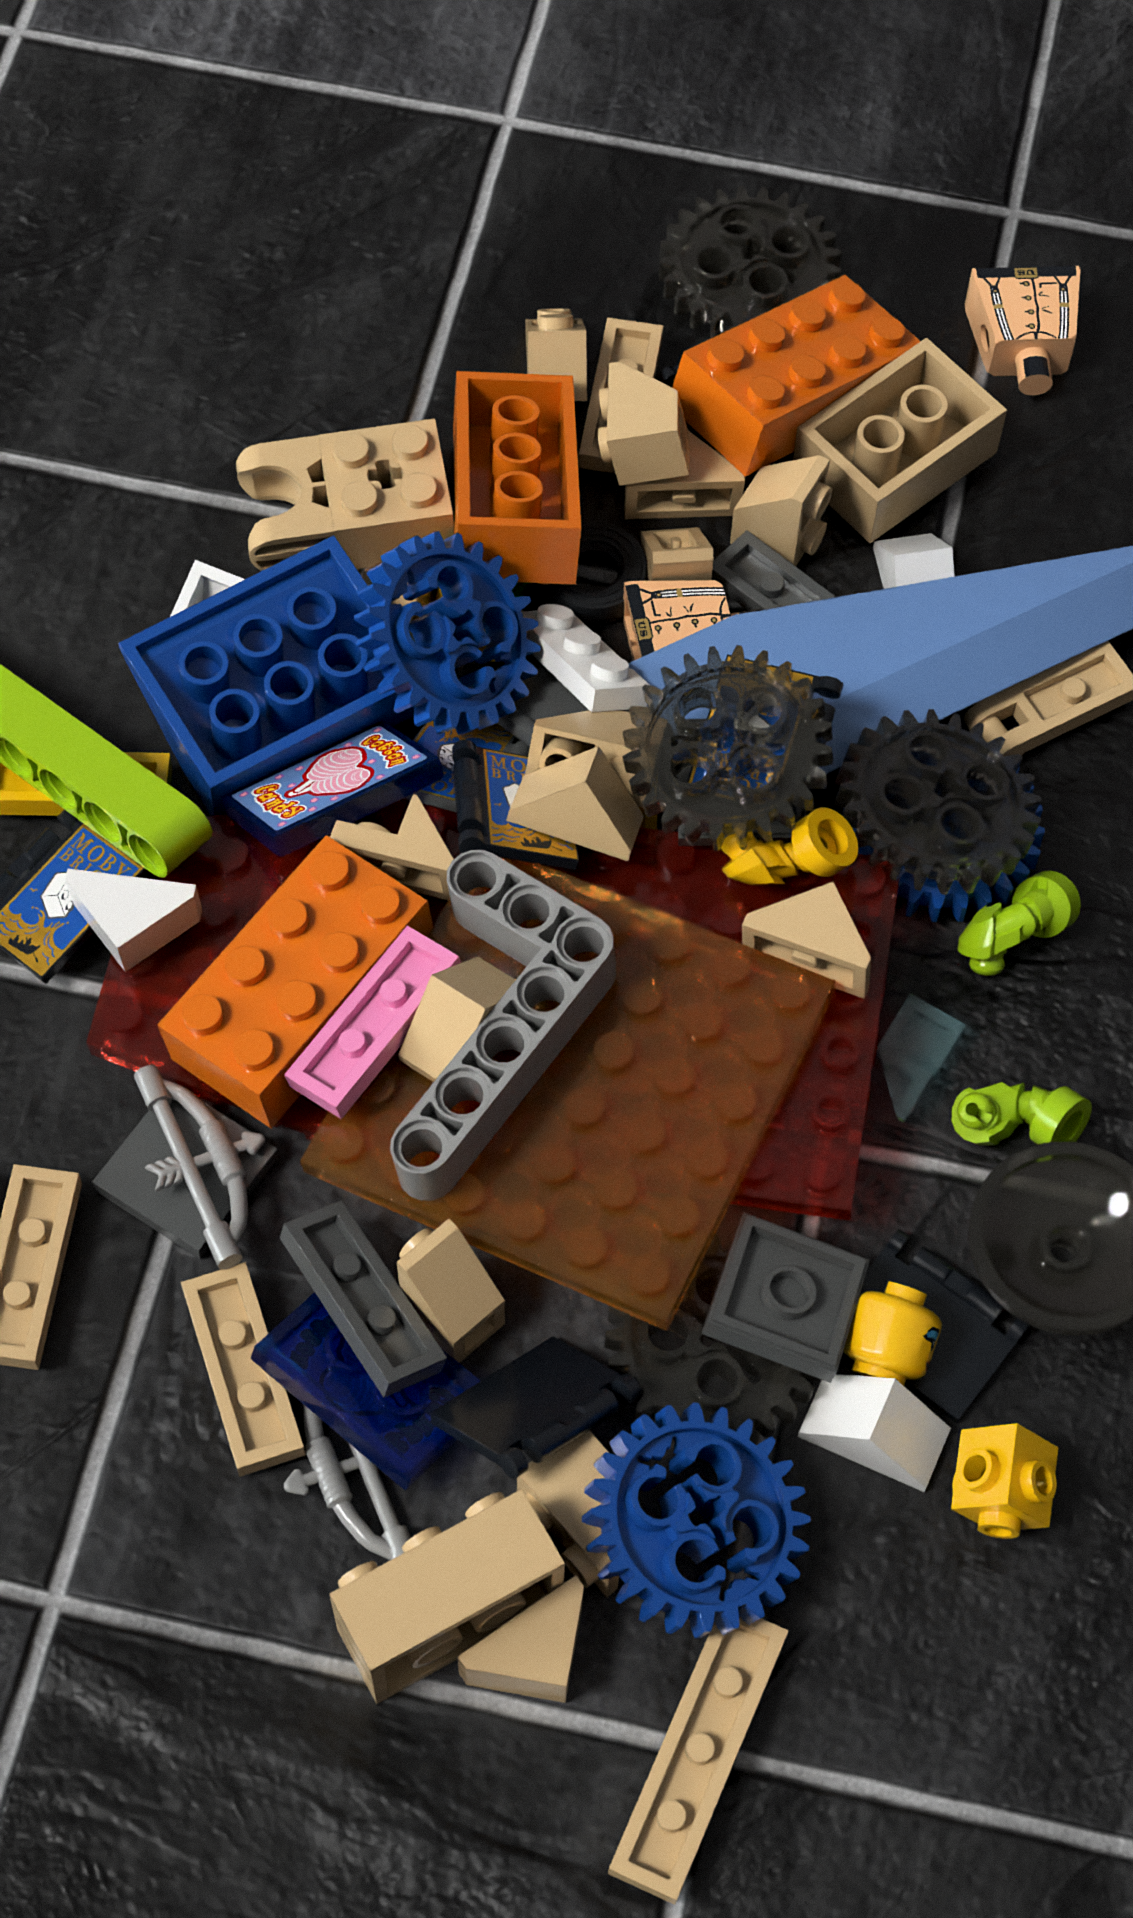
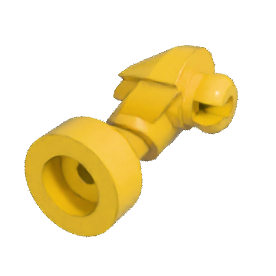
(820, 845)

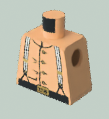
(1025, 321)
(669, 611)

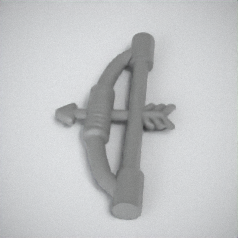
(220, 1236)
(330, 1476)

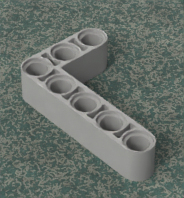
(511, 1023)

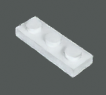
(584, 661)

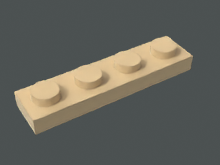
(696, 1758)

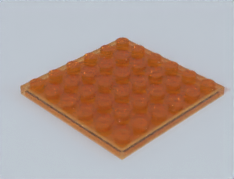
(634, 1127)

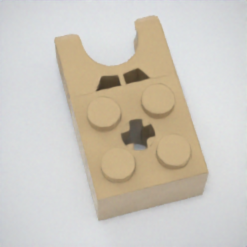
(353, 484)

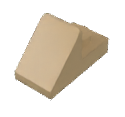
(412, 857)

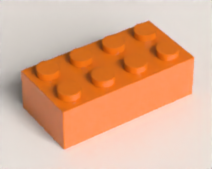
(784, 367)
(518, 472)
(288, 977)

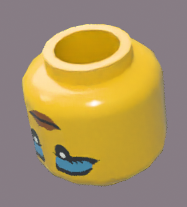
(892, 1334)

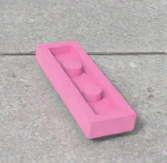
(368, 1024)

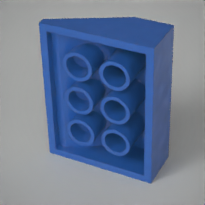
(262, 672)

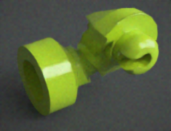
(1039, 908)
(996, 1110)

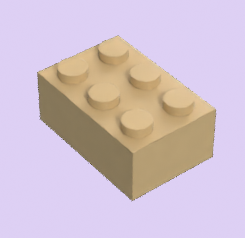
(902, 438)
(445, 1592)

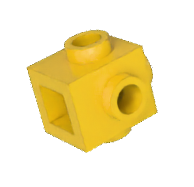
(1004, 1479)

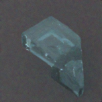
(916, 1052)

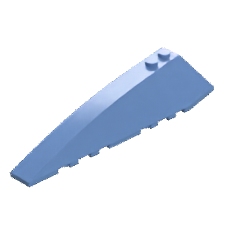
(926, 641)

